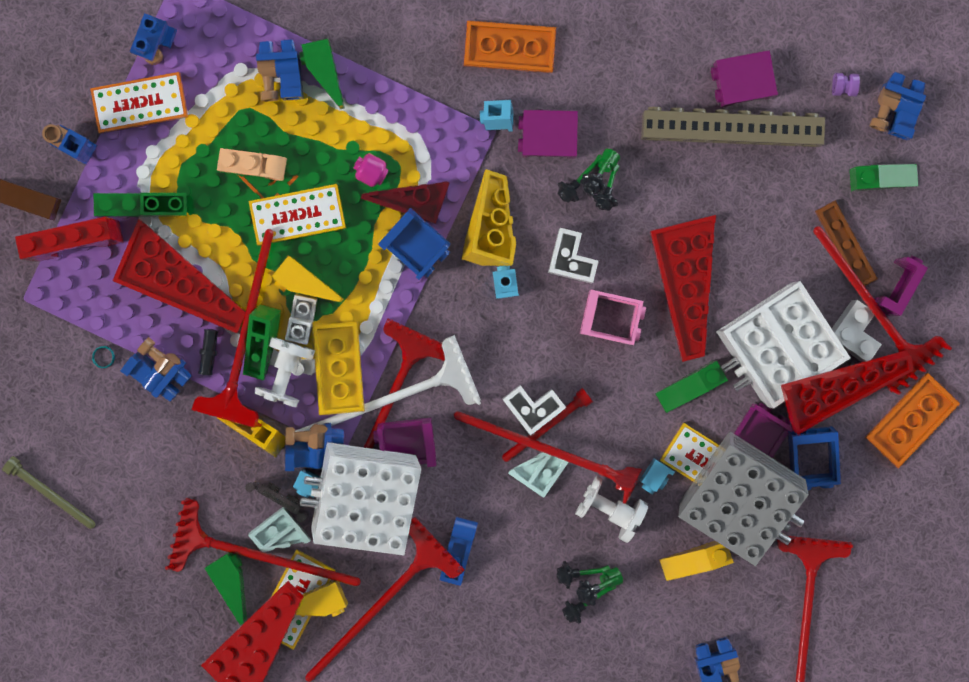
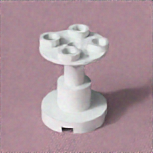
(287, 363)
(619, 513)

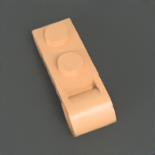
(252, 164)

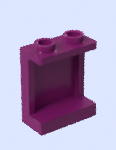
(744, 78)
(548, 133)
(905, 287)
(763, 429)
(408, 437)

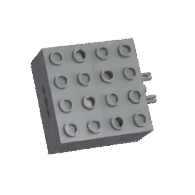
(744, 499)

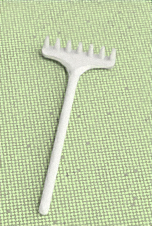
(453, 374)

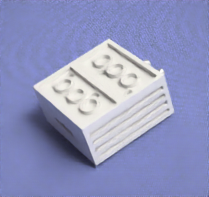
(781, 343)
(364, 498)

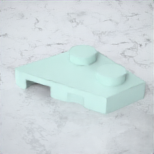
(539, 472)
(278, 531)

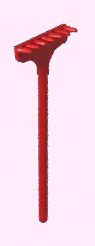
(413, 347)
(920, 353)
(226, 404)
(624, 479)
(192, 537)
(813, 554)
(428, 555)

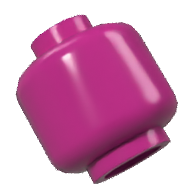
(370, 170)

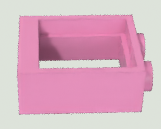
(634, 332)

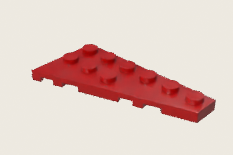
(685, 271)
(165, 275)
(828, 393)
(254, 646)

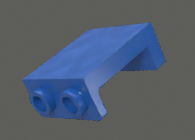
(416, 244)

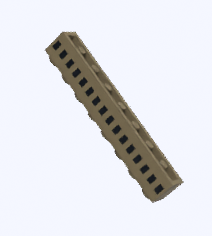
(733, 128)

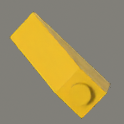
(298, 279)
(264, 436)
(696, 560)
(324, 601)

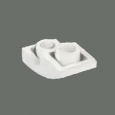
(301, 318)

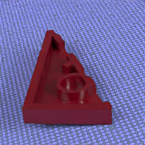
(423, 199)

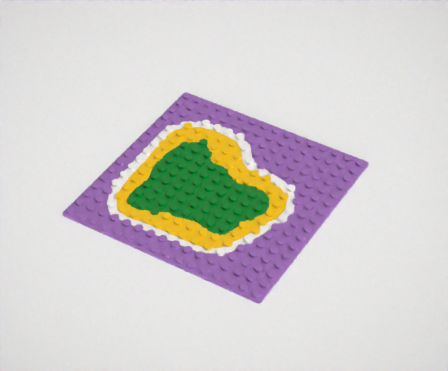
(321, 142)

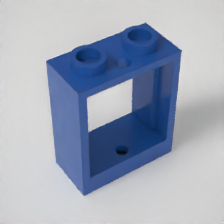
(817, 435)

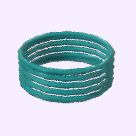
(113, 357)

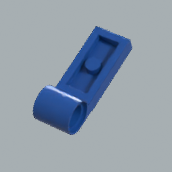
(460, 546)

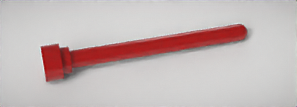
(580, 400)

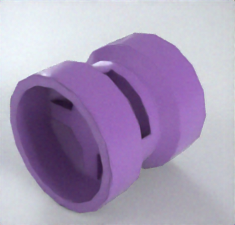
(845, 84)

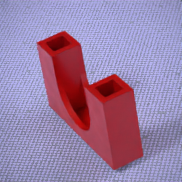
(47, 243)

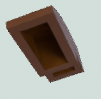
(29, 200)

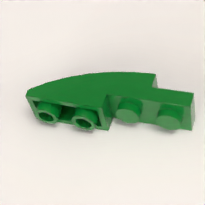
(140, 204)

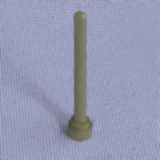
(14, 467)

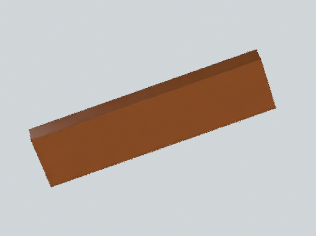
(845, 241)

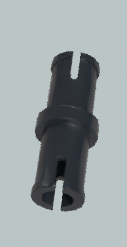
(208, 352)

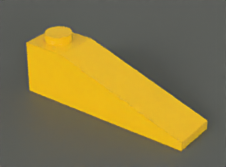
(490, 228)

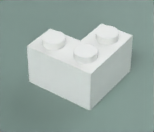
(566, 261)
(850, 332)
(533, 414)

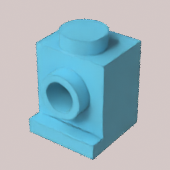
(497, 115)
(505, 291)
(655, 476)
(304, 489)

